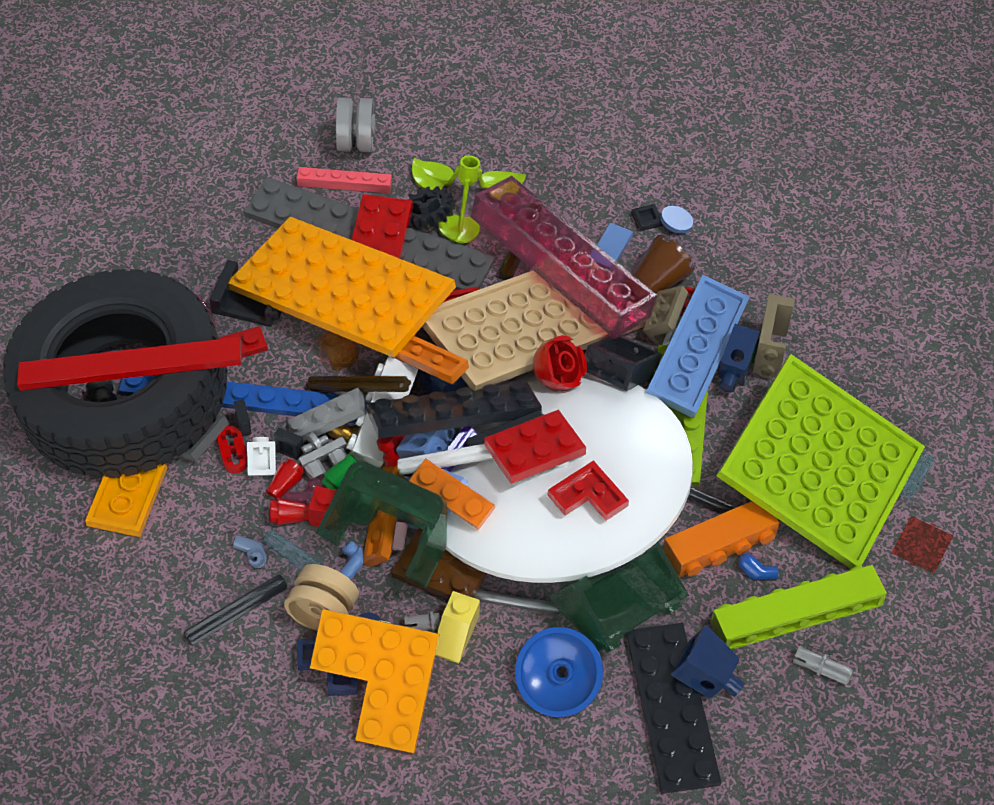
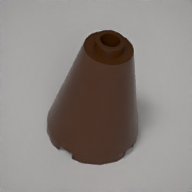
(663, 265)

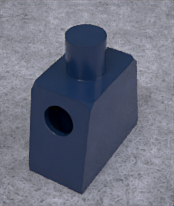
(708, 665)

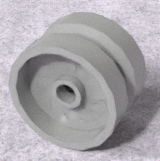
(355, 124)

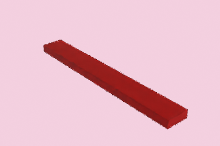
(130, 363)

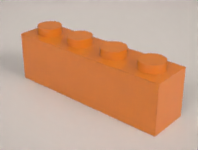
(719, 538)

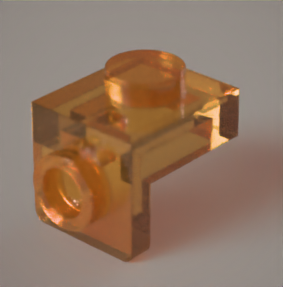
(339, 349)

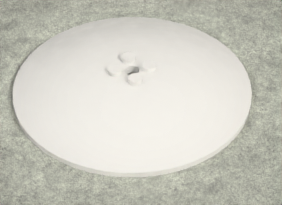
(529, 537)

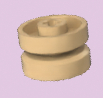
(318, 589)

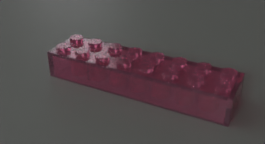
(563, 256)

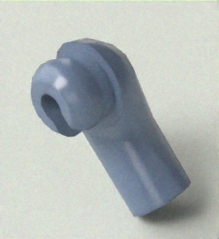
(254, 550)

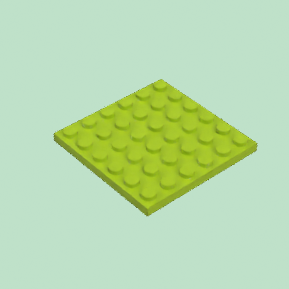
(821, 462)

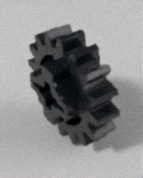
(430, 207)

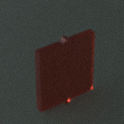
(922, 544)

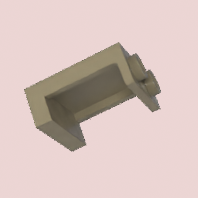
(776, 322)

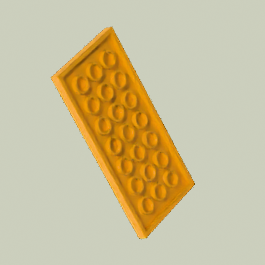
(342, 286)

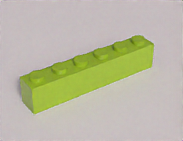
(798, 607)

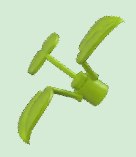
(433, 174)

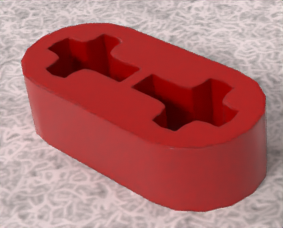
(238, 448)

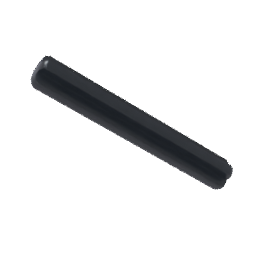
(235, 610)

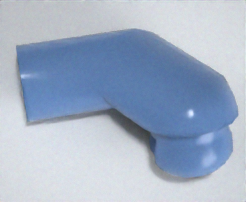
(354, 559)

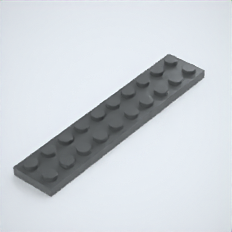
(279, 201)

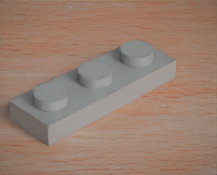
(329, 415)

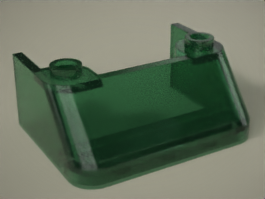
(372, 489)

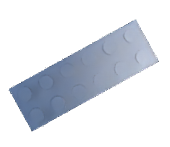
(697, 346)

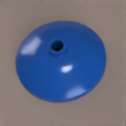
(539, 666)

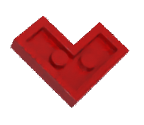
(589, 485)

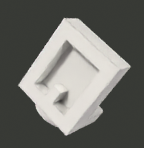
(261, 457)

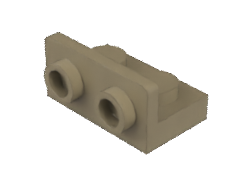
(665, 313)

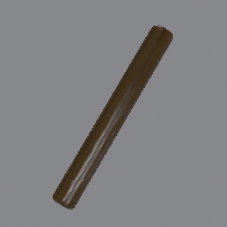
(363, 383)

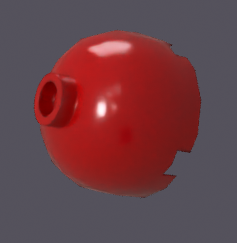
(559, 363)

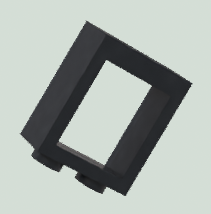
(628, 367)

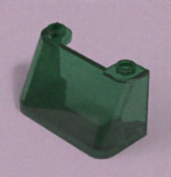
(621, 598)

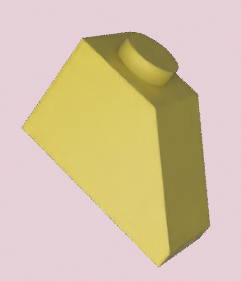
(457, 626)

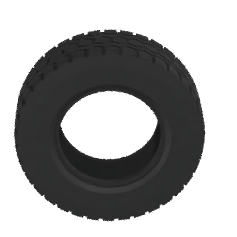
(130, 431)

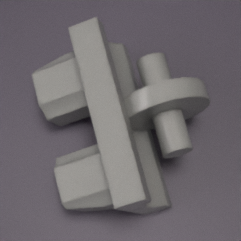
(312, 461)

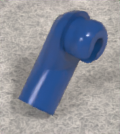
(754, 568)

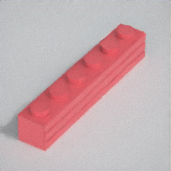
(344, 180)

